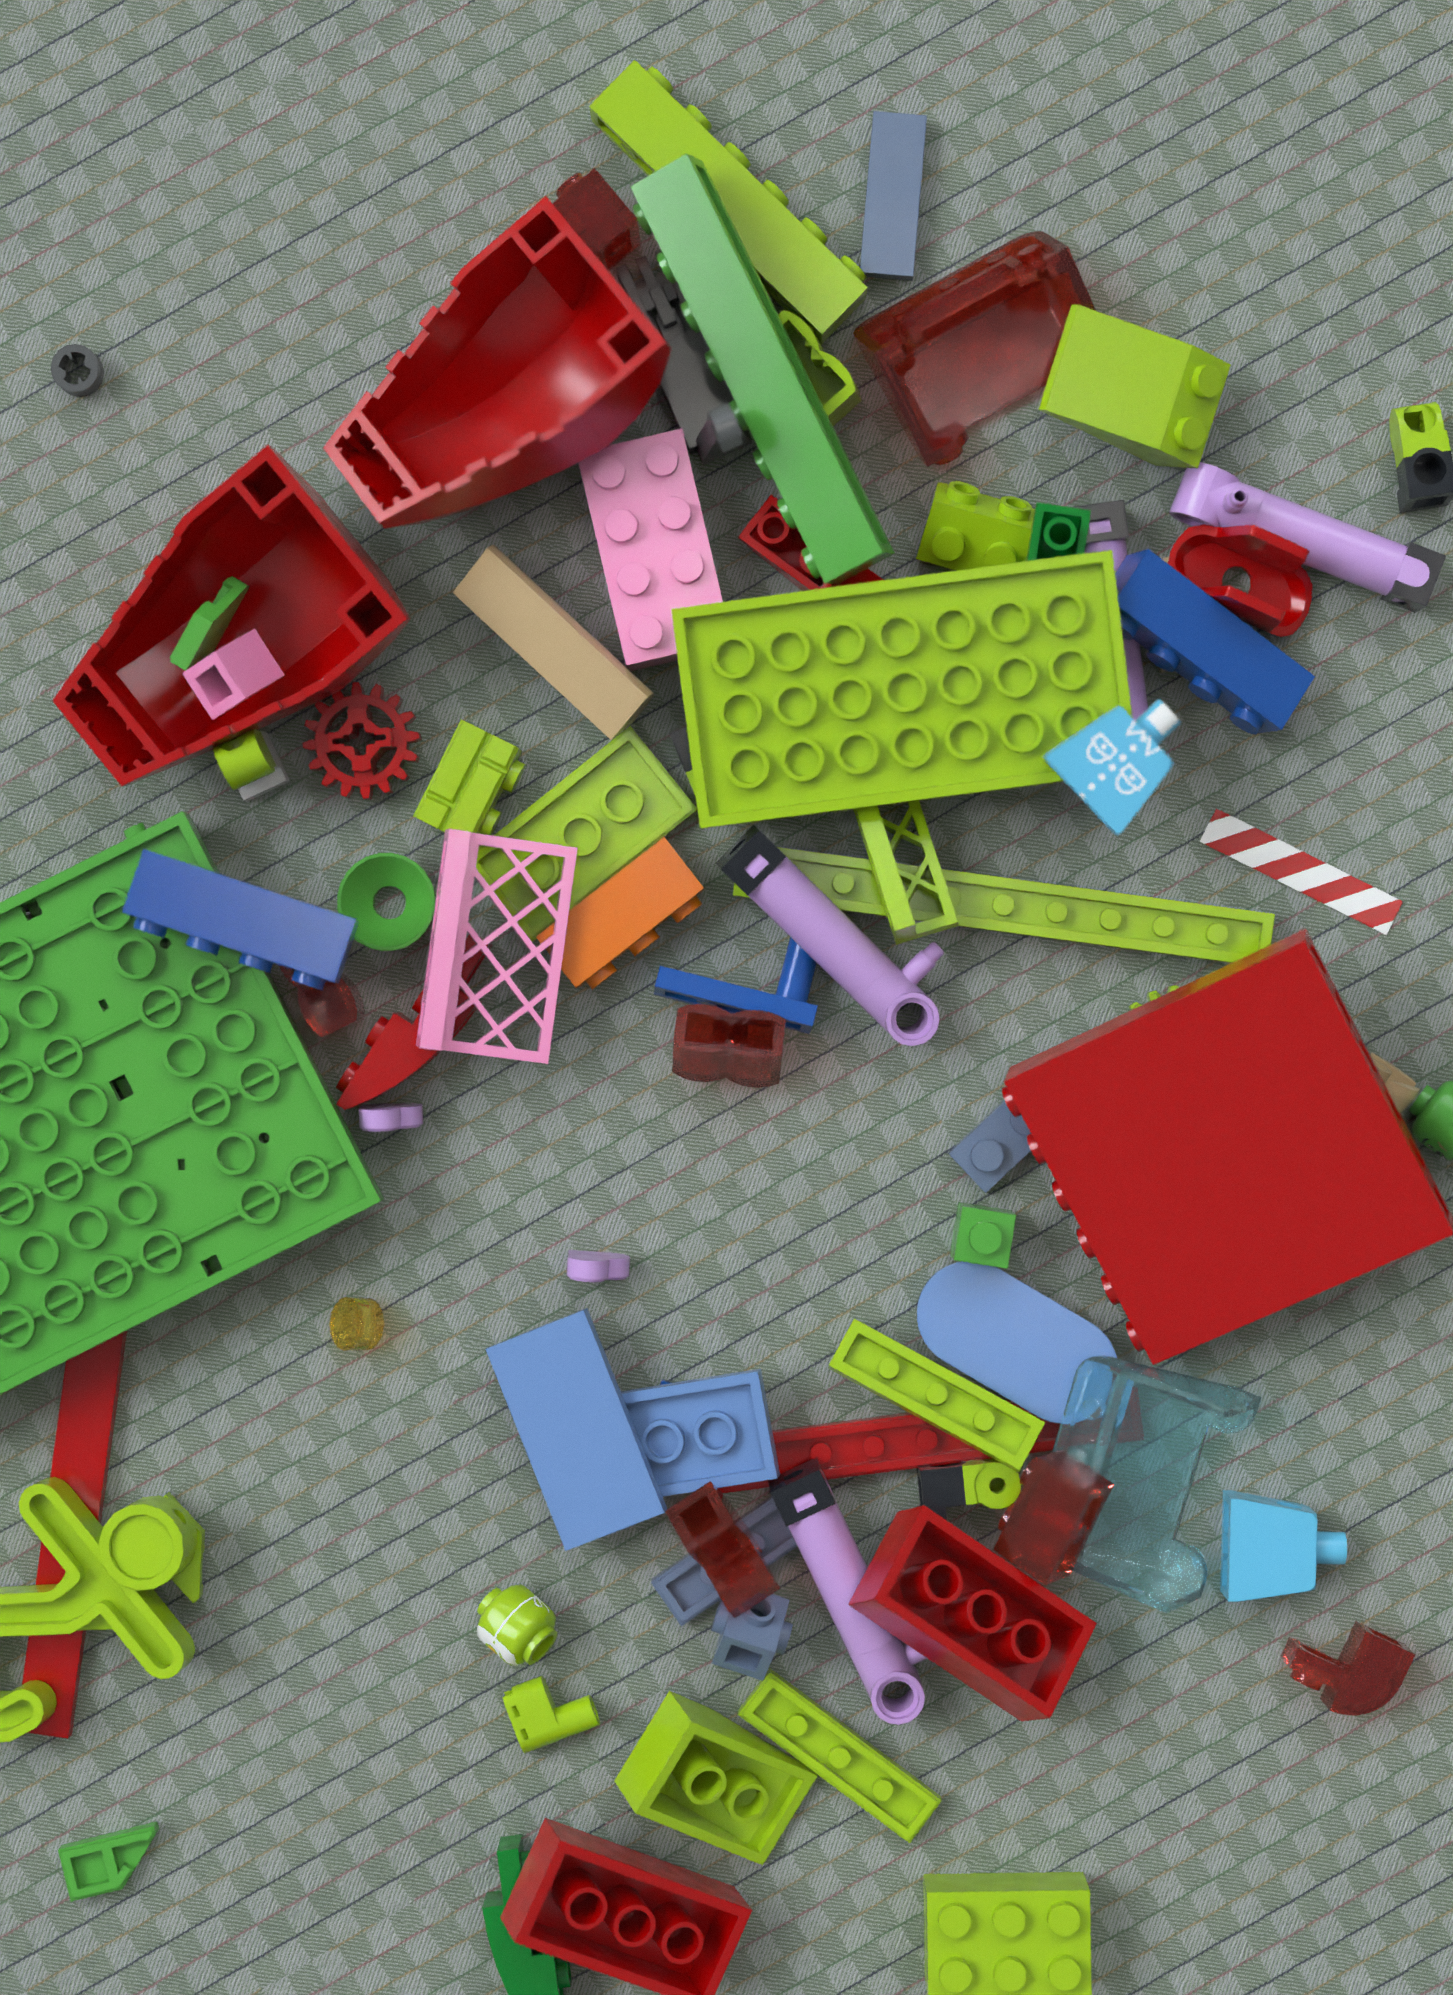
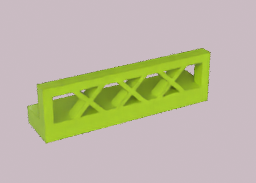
(890, 877)

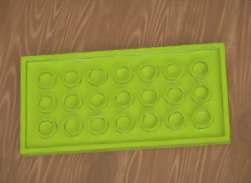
(896, 686)

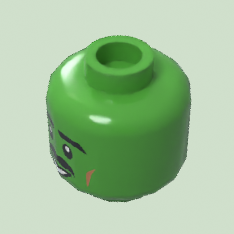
(1435, 1119)

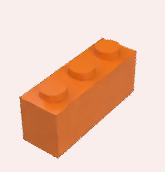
(626, 913)

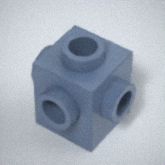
(753, 1637)

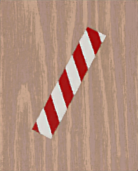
(1301, 871)

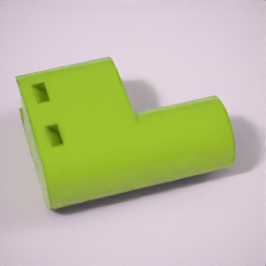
(539, 1721)

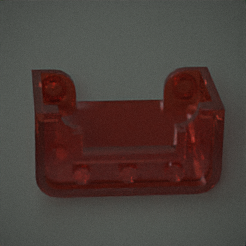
(973, 341)

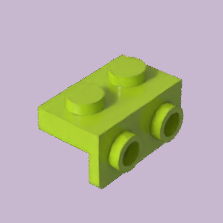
(974, 528)

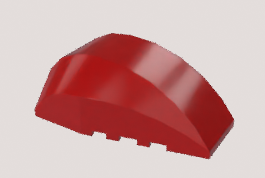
(505, 382)
(309, 598)

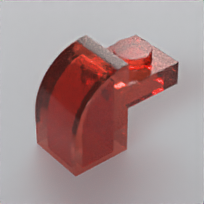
(724, 1548)
(1362, 1676)

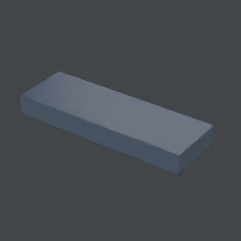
(893, 195)
(686, 1584)

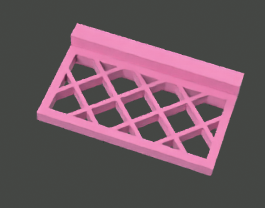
(449, 939)

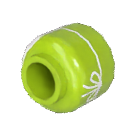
(516, 1625)

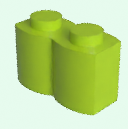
(827, 374)

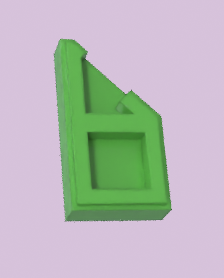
(208, 625)
(104, 1861)

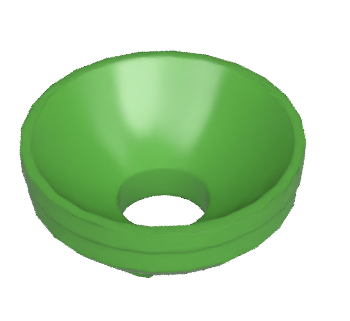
(358, 896)

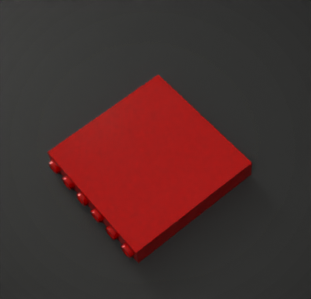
(1228, 1149)

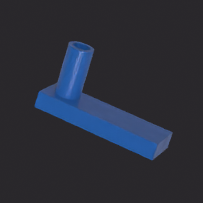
(788, 1002)

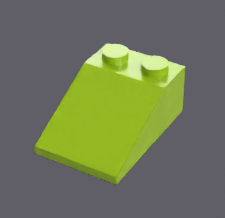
(1134, 388)
(713, 1779)

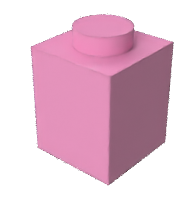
(233, 674)

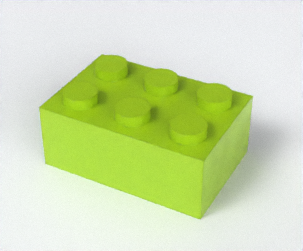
(1007, 1934)

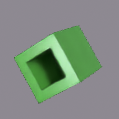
(982, 1235)

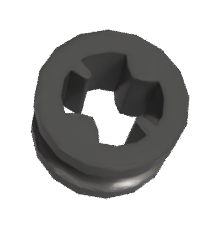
(63, 379)

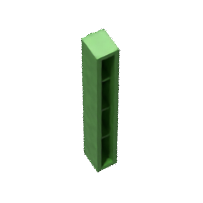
(761, 370)

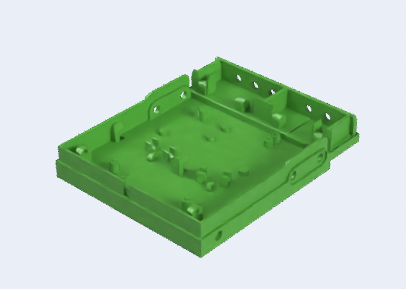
(209, 1155)

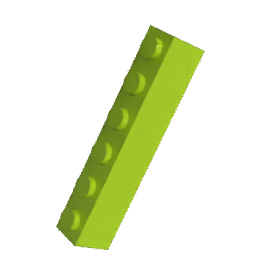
(785, 252)

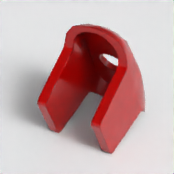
(1278, 584)

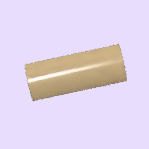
(553, 642)

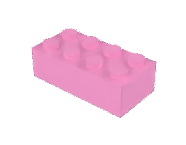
(649, 540)

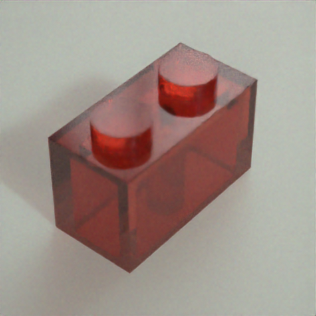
(598, 217)
(1052, 1516)

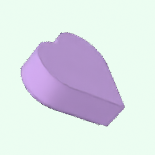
(390, 1116)
(597, 1266)

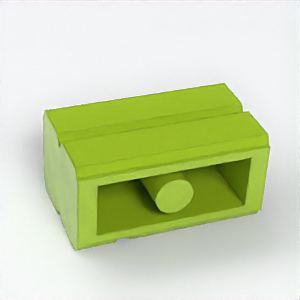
(470, 782)

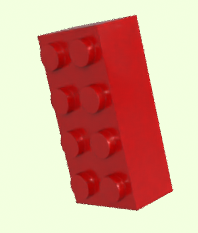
(973, 1614)
(624, 1913)

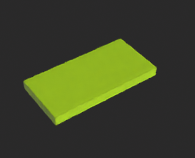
(606, 809)

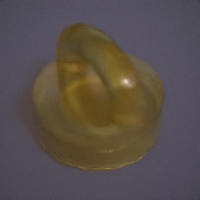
(356, 1323)

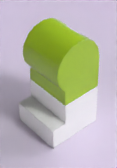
(251, 764)

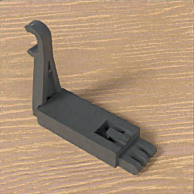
(688, 384)

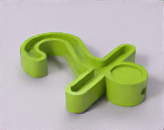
(104, 1587)

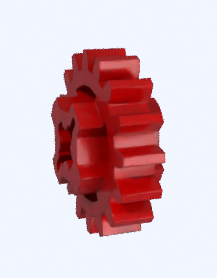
(359, 717)

